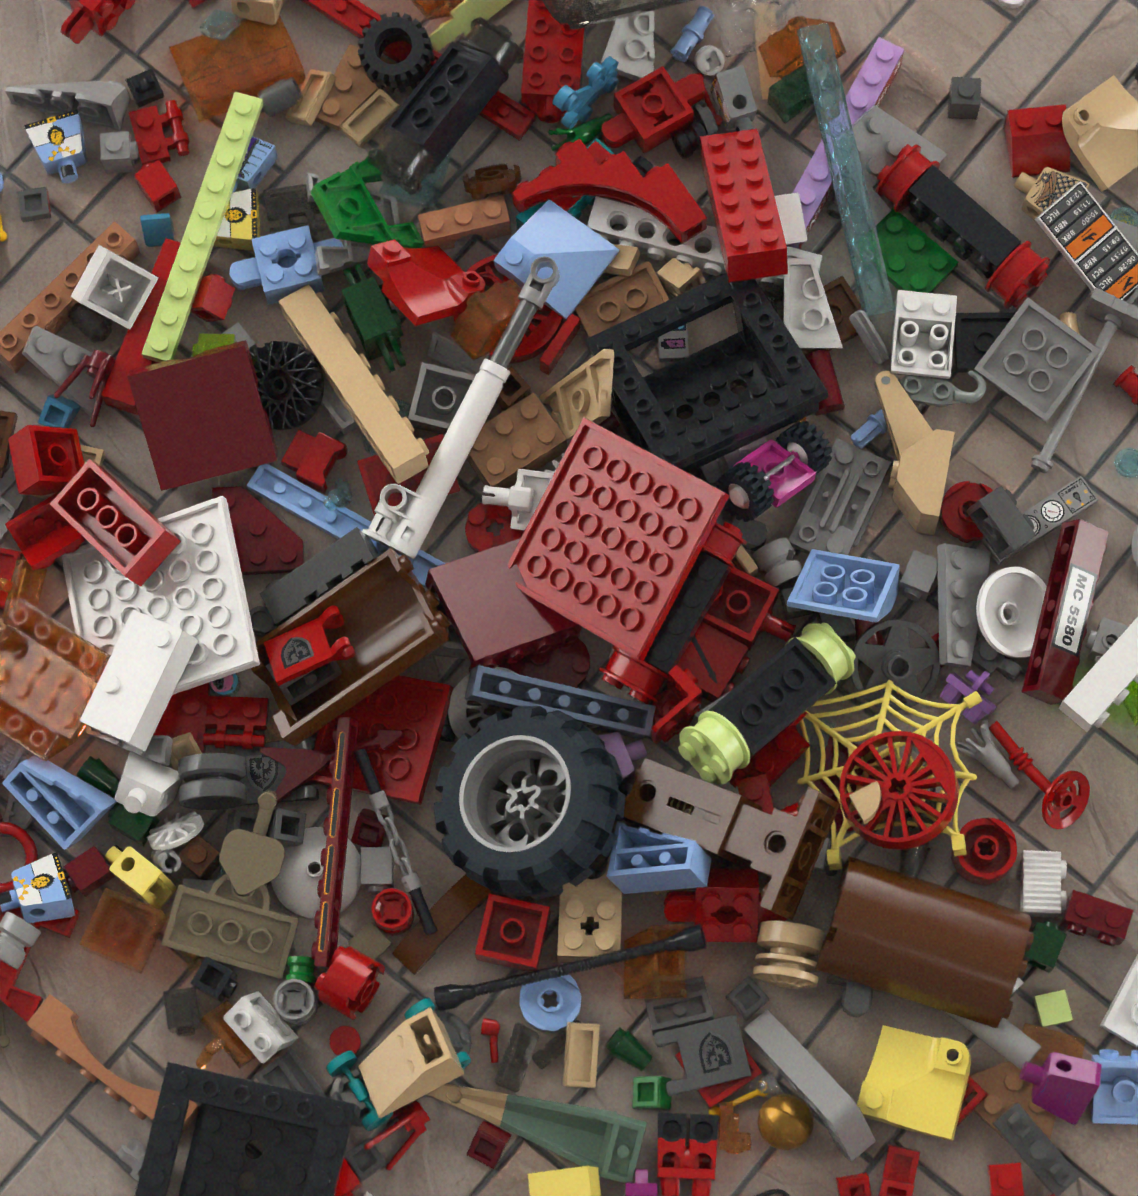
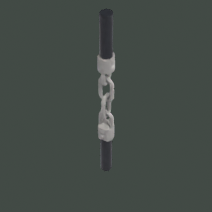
(410, 881)

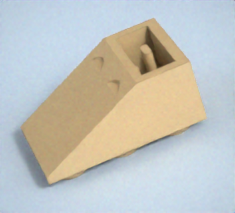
(410, 1063)

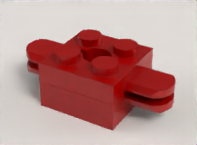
(94, 16)
(646, 100)
(725, 892)

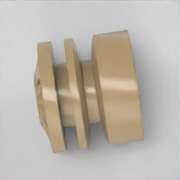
(789, 947)

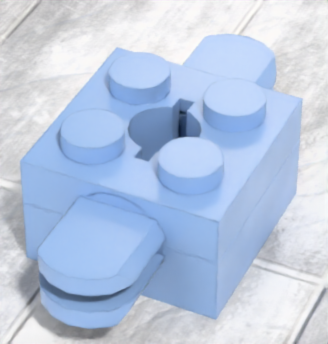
(274, 270)

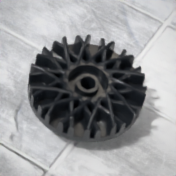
(288, 383)

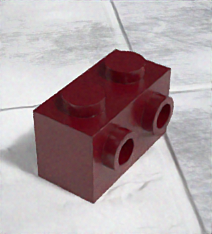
(1096, 918)

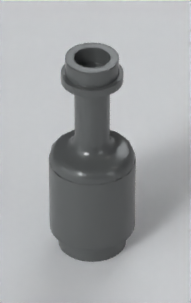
(280, 96)

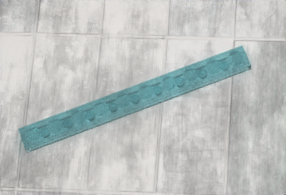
(845, 169)

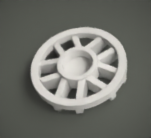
(176, 831)

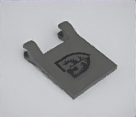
(267, 774)
(709, 1052)

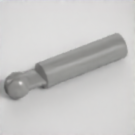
(1004, 1039)

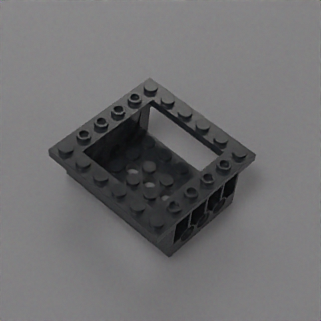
(758, 357)
(299, 1132)

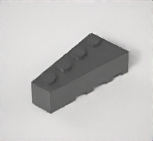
(318, 575)

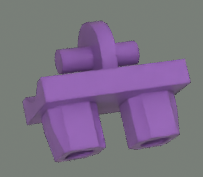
(957, 687)

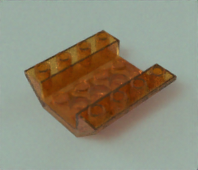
(45, 681)

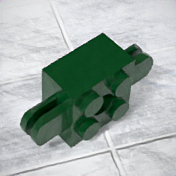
(373, 318)

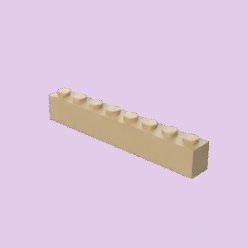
(354, 384)

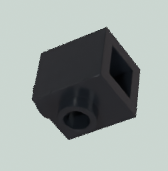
(215, 980)

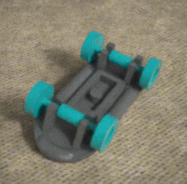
(350, 1085)

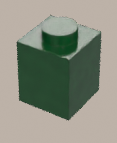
(132, 825)
(1045, 946)

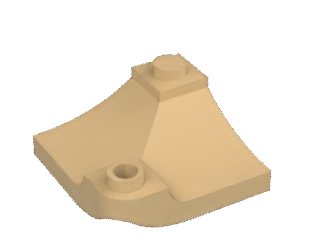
(1106, 135)

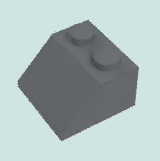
(1001, 522)

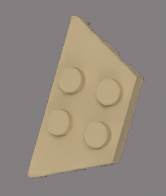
(582, 394)

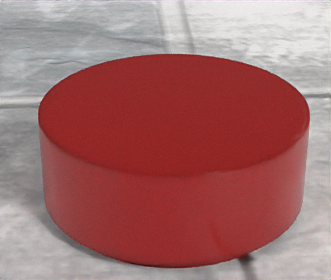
(345, 1039)

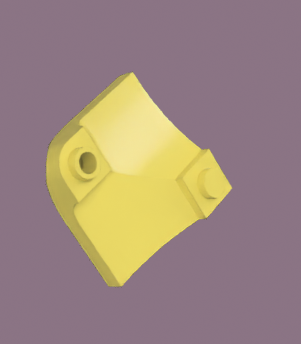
(915, 1083)

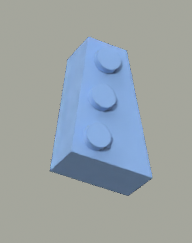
(655, 861)

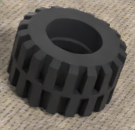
(389, 31)

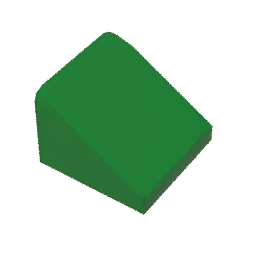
(651, 1093)

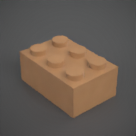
(516, 440)

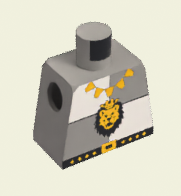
(734, 99)

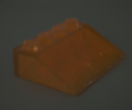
(242, 63)

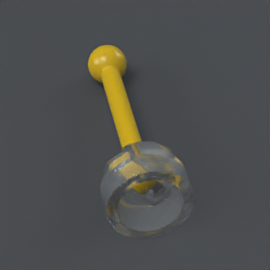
(766, 1088)

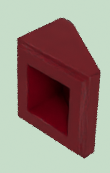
(368, 829)
(488, 1144)

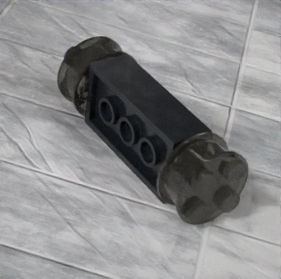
(445, 104)

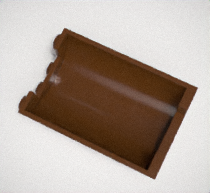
(388, 624)
(926, 942)

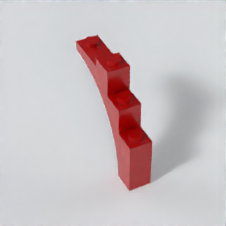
(617, 178)

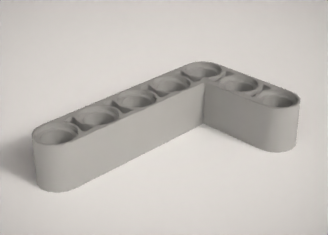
(812, 1083)

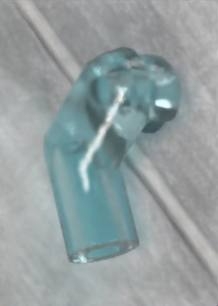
(338, 497)

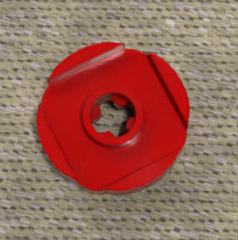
(953, 508)
(481, 518)

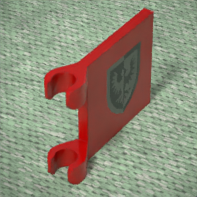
(307, 647)

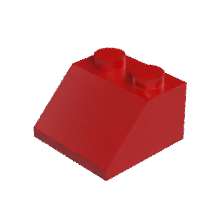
(1036, 140)
(45, 458)

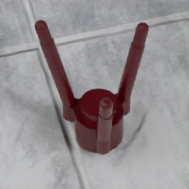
(99, 368)

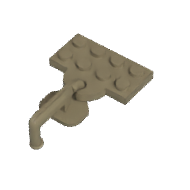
(226, 920)

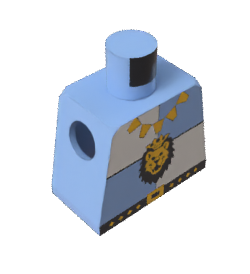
(59, 144)
(39, 891)

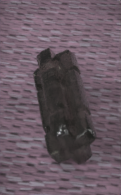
(552, 1049)

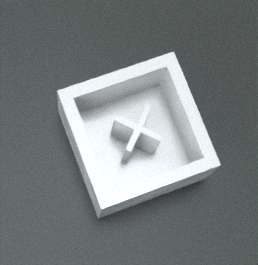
(114, 287)

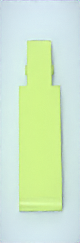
(462, 18)

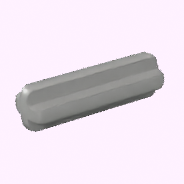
(869, 336)

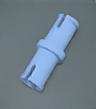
(692, 33)

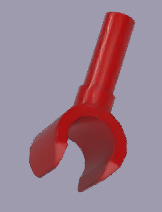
(491, 1028)

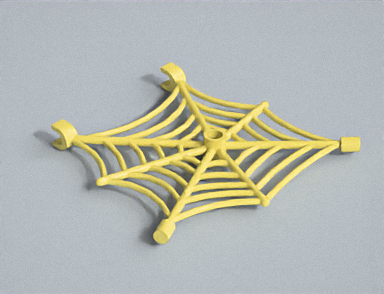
(834, 854)

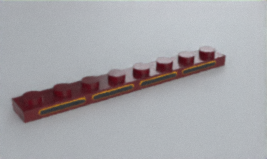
(336, 830)

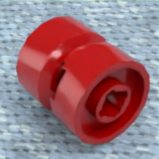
(392, 911)

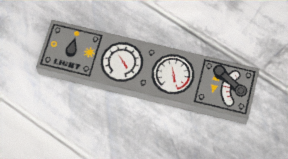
(1054, 511)

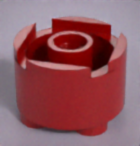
(994, 865)
(349, 981)

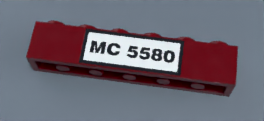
(1065, 611)

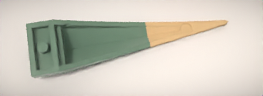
(572, 1131)

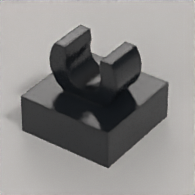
(145, 88)

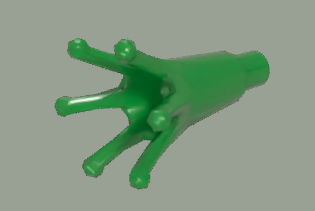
(585, 131)

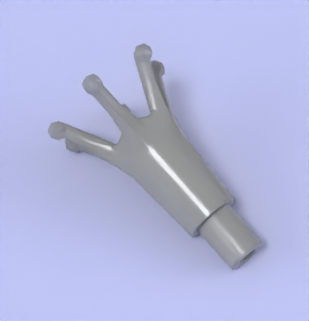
(988, 755)

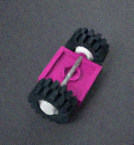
(775, 471)

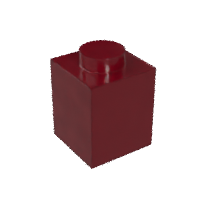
(88, 872)

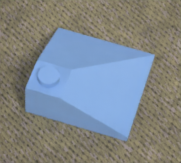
(572, 245)
(846, 586)

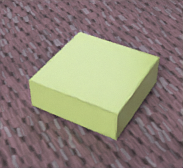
(1053, 1008)

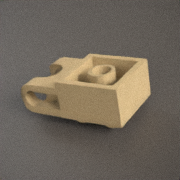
(589, 903)

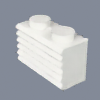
(1041, 883)

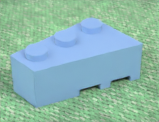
(58, 799)

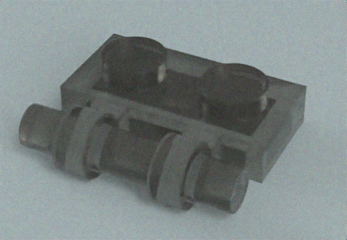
(290, 203)

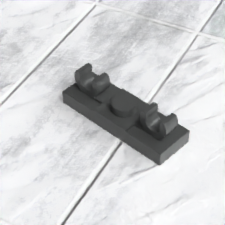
(1036, 1149)

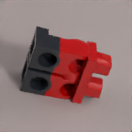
(684, 1162)

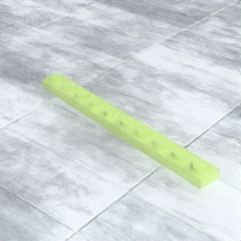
(202, 228)

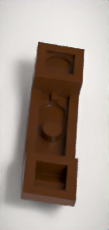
(447, 915)

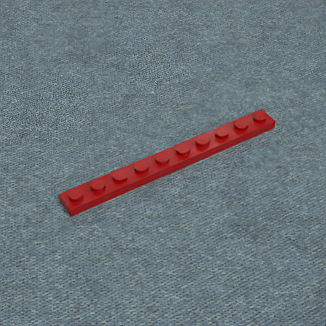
(355, 16)

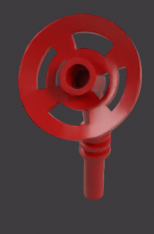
(1053, 793)

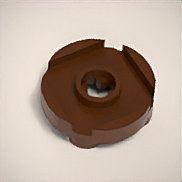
(491, 180)

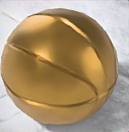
(785, 1122)

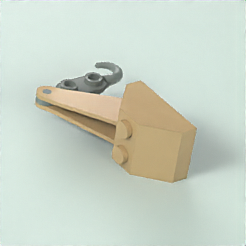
(920, 452)

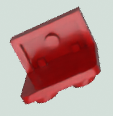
(43, 534)
(684, 686)

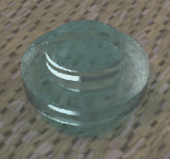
(1127, 462)

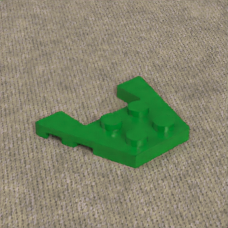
(354, 214)

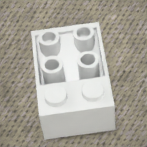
(923, 334)

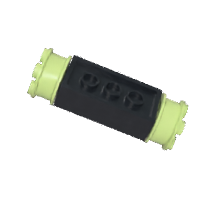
(766, 703)

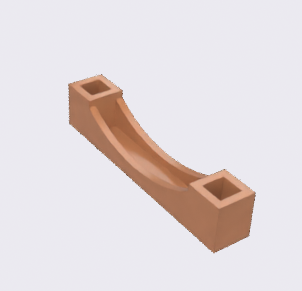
(57, 1025)

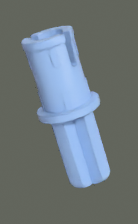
(869, 430)

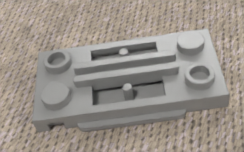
(840, 501)

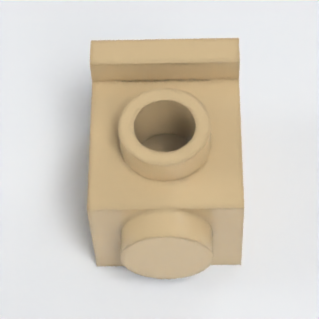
(679, 277)

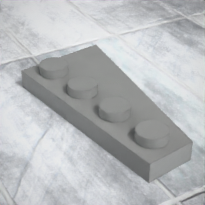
(959, 581)

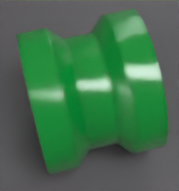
(302, 969)

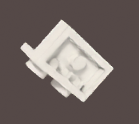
(259, 1026)

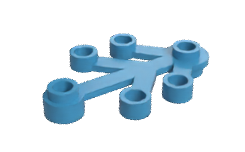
(578, 103)

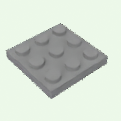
(1036, 359)

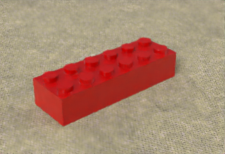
(743, 205)

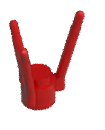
(411, 1118)

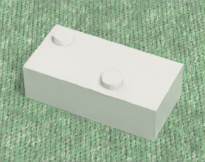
(139, 680)

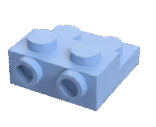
(1118, 1091)

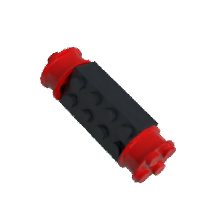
(964, 224)
(682, 620)

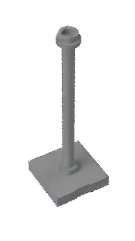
(1115, 314)

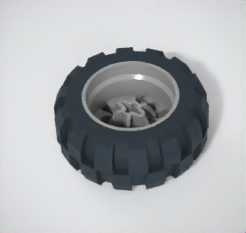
(578, 810)

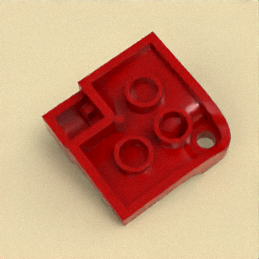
(423, 281)

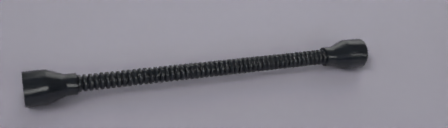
(453, 995)

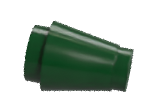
(99, 776)
(628, 1049)

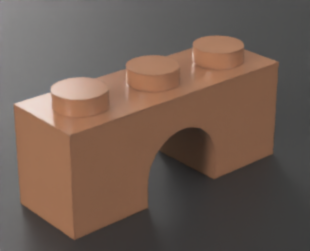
(481, 217)

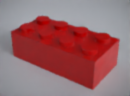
(115, 522)

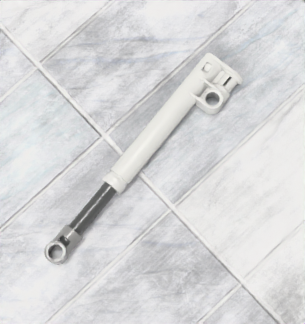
(408, 523)

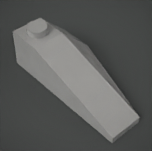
(95, 100)

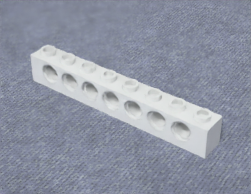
(608, 213)

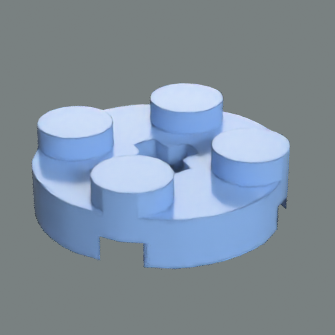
(552, 1018)

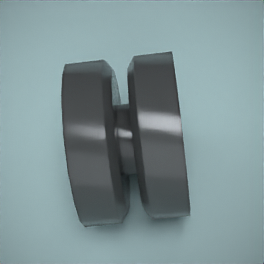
(212, 781)

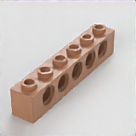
(54, 303)

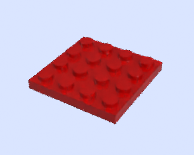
(400, 705)

